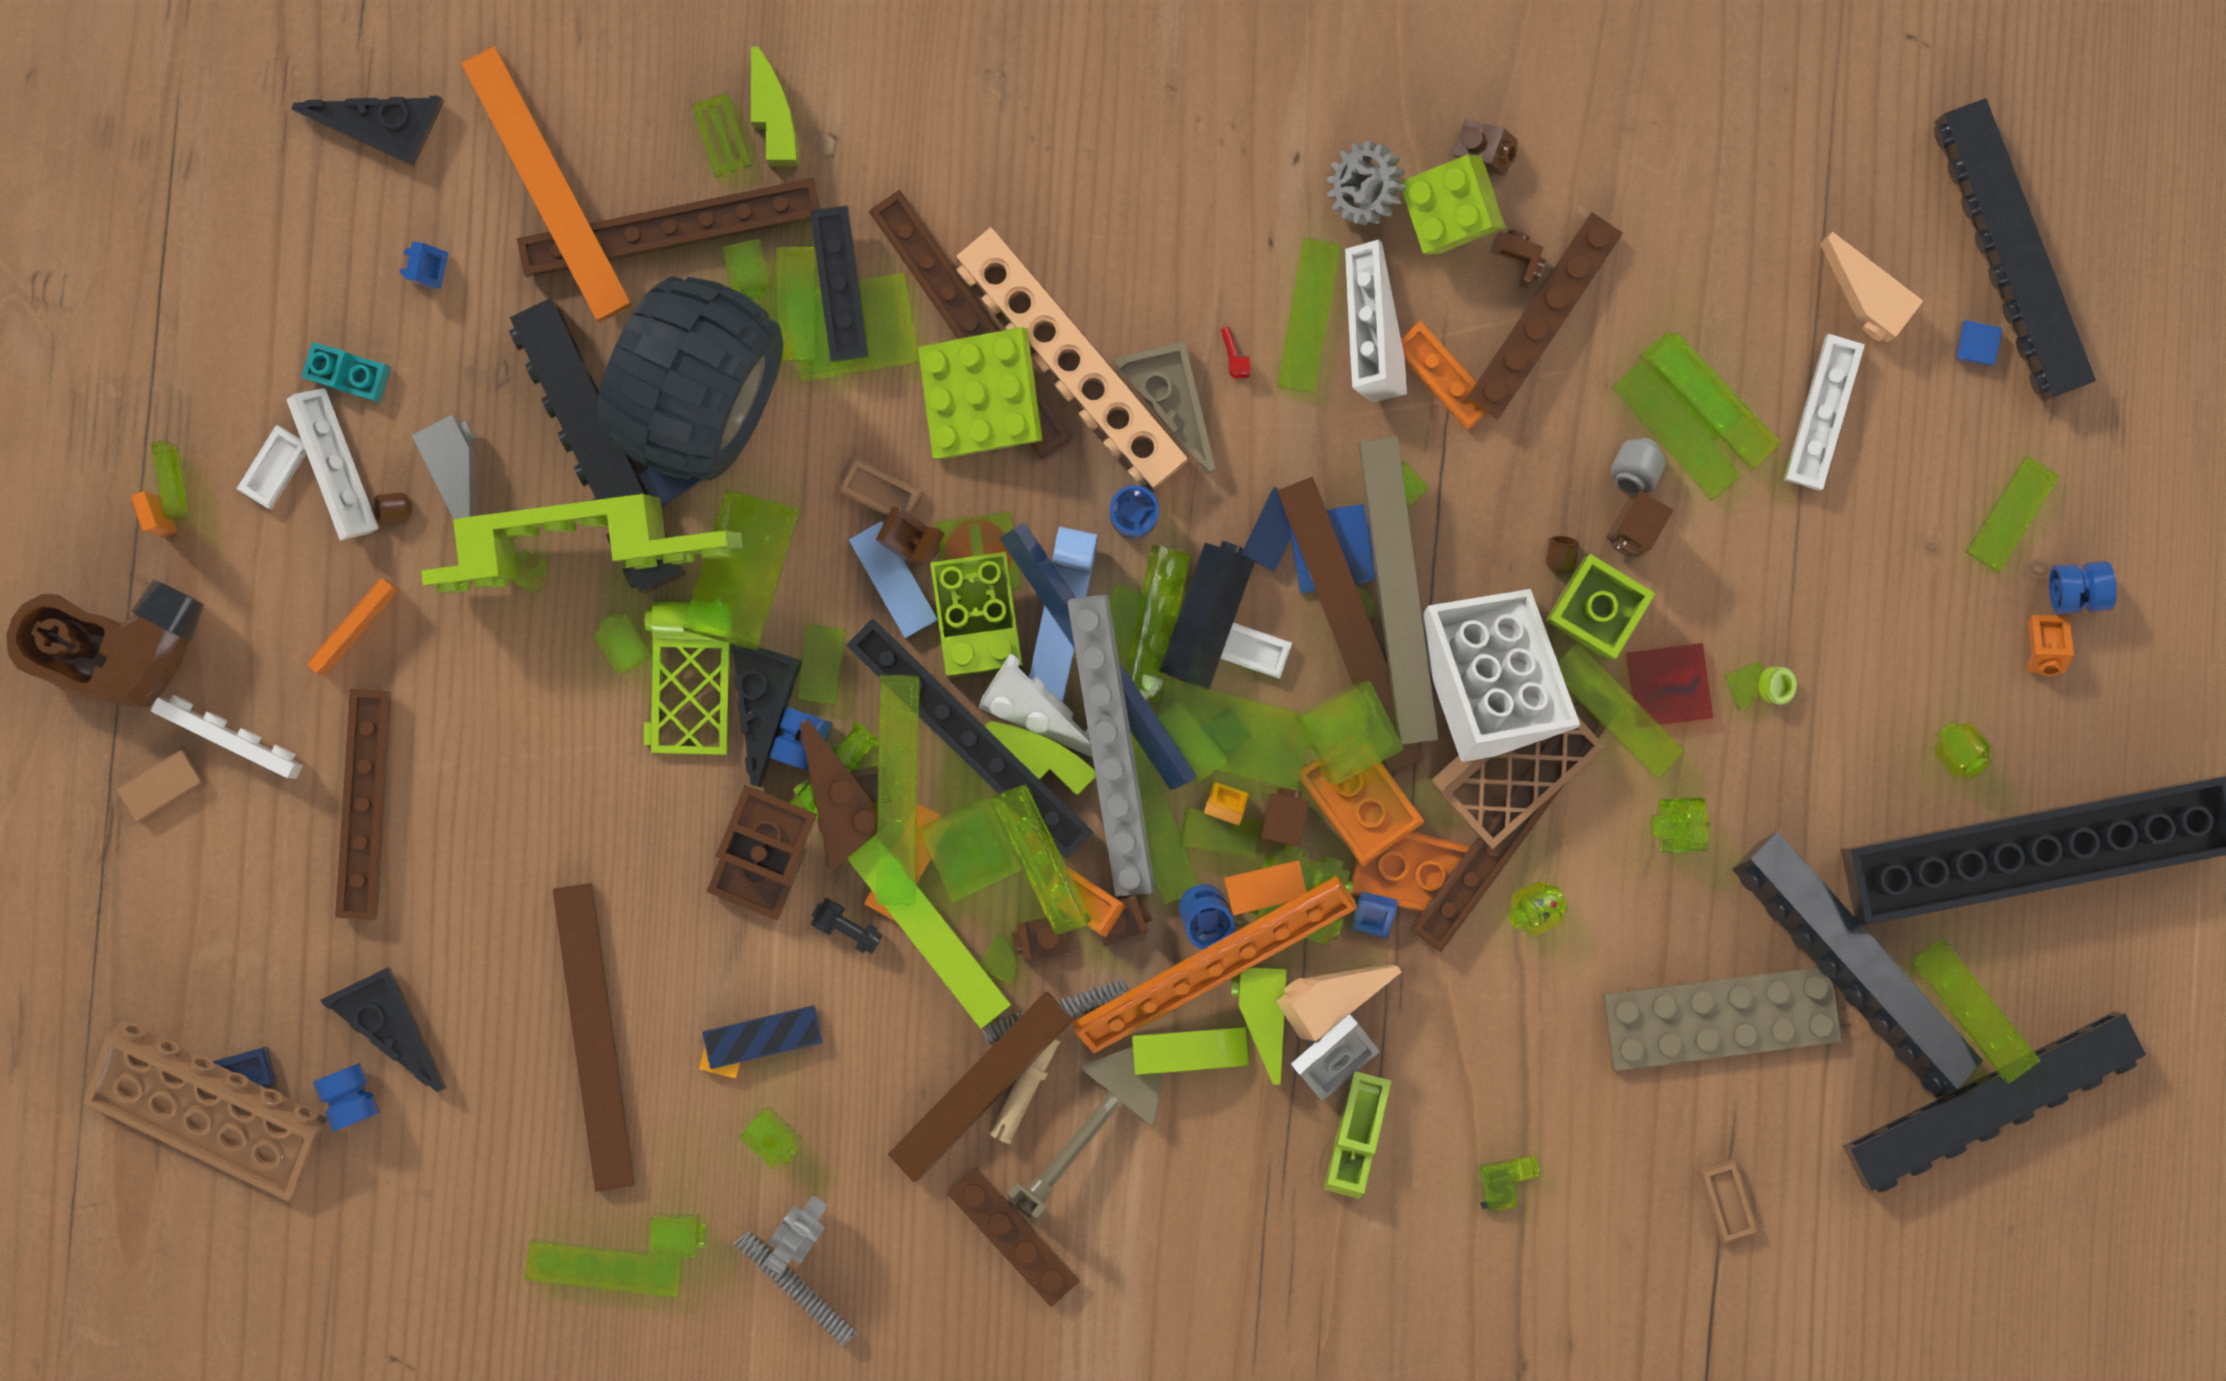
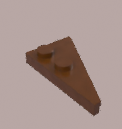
(843, 808)

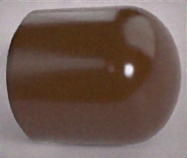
(392, 508)
(1562, 554)

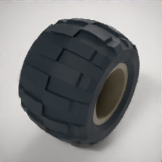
(690, 378)

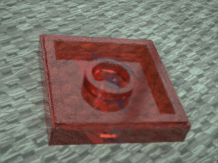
(1671, 683)

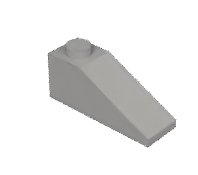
(452, 463)

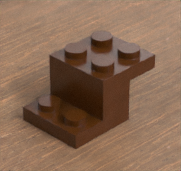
(761, 852)

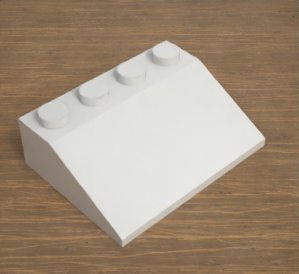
(1496, 674)

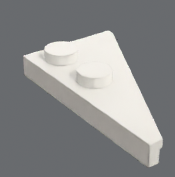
(1032, 707)

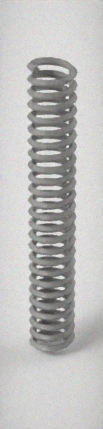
(1079, 1004)
(798, 1289)

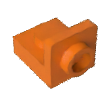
(2050, 644)

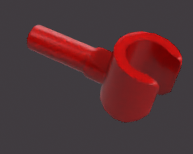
(1238, 366)

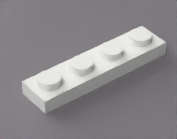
(1824, 412)
(332, 464)
(213, 728)

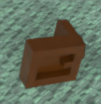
(1130, 922)
(1037, 940)

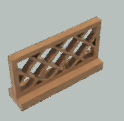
(1459, 772)

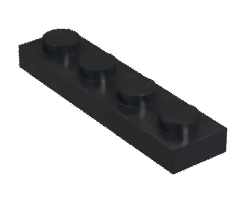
(839, 284)

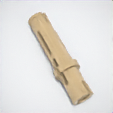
(1021, 1095)

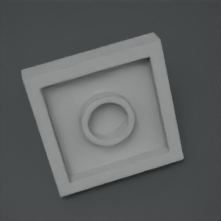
(1335, 1057)

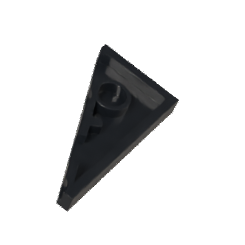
(389, 125)
(764, 689)
(382, 1014)

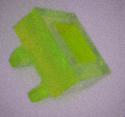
(528, 577)

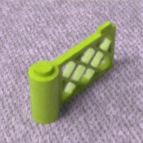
(666, 623)

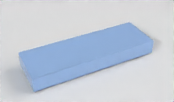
(894, 583)

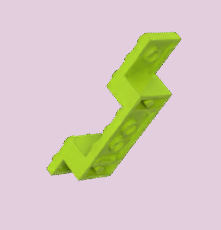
(635, 532)

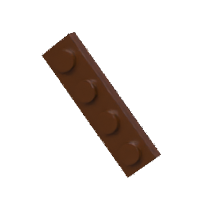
(1013, 1237)

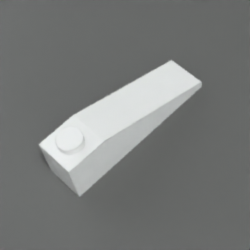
(1373, 326)

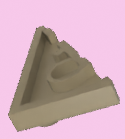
(1168, 386)

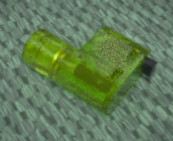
(1499, 1181)

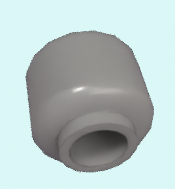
(1638, 466)

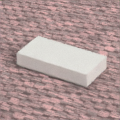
(273, 467)
(1256, 650)

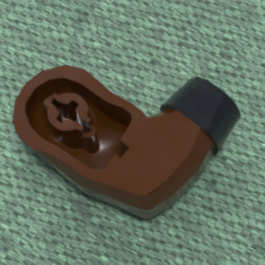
(100, 656)

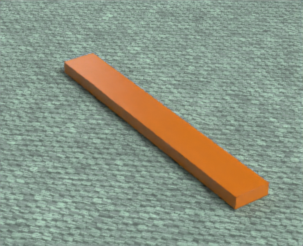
(546, 184)
(1215, 964)

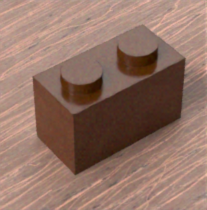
(1638, 525)
(1284, 817)

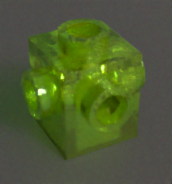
(1681, 825)

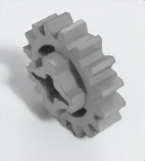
(1366, 183)
(796, 1235)

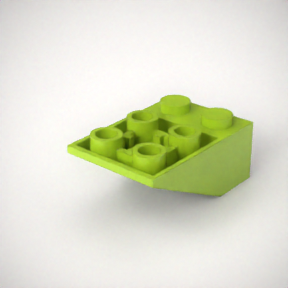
(975, 614)

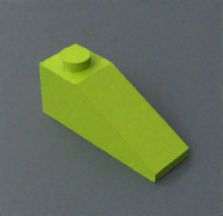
(1257, 996)

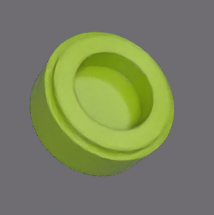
(1777, 685)

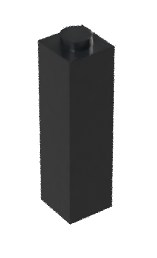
(1207, 614)

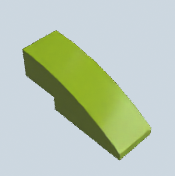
(772, 113)
(1043, 754)
(1190, 1050)
(1357, 1135)

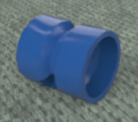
(1134, 511)
(2086, 587)
(789, 750)
(1205, 915)
(346, 1097)

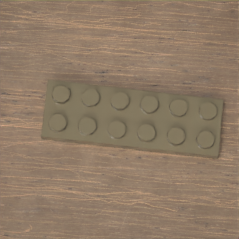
(1721, 1018)

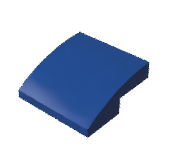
(1353, 536)

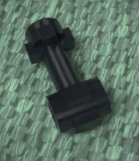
(829, 917)

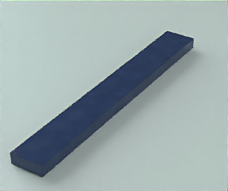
(1055, 595)

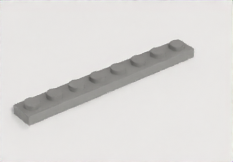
(1111, 745)

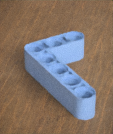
(1053, 652)

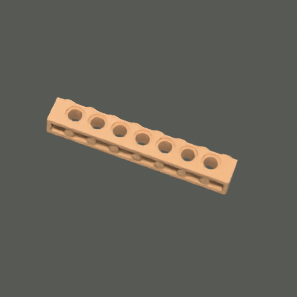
(991, 252)

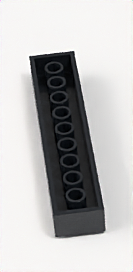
(2037, 851)

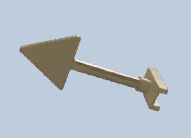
(1125, 1088)

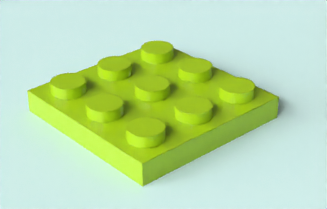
(980, 393)

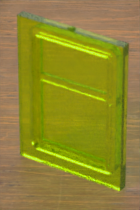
(887, 329)

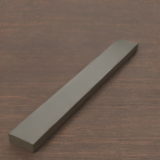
(1398, 590)

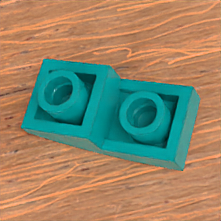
(346, 372)

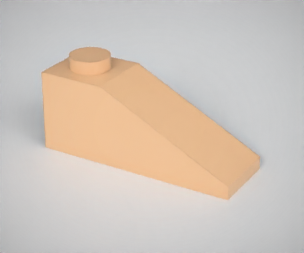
(1872, 293)
(1324, 1000)

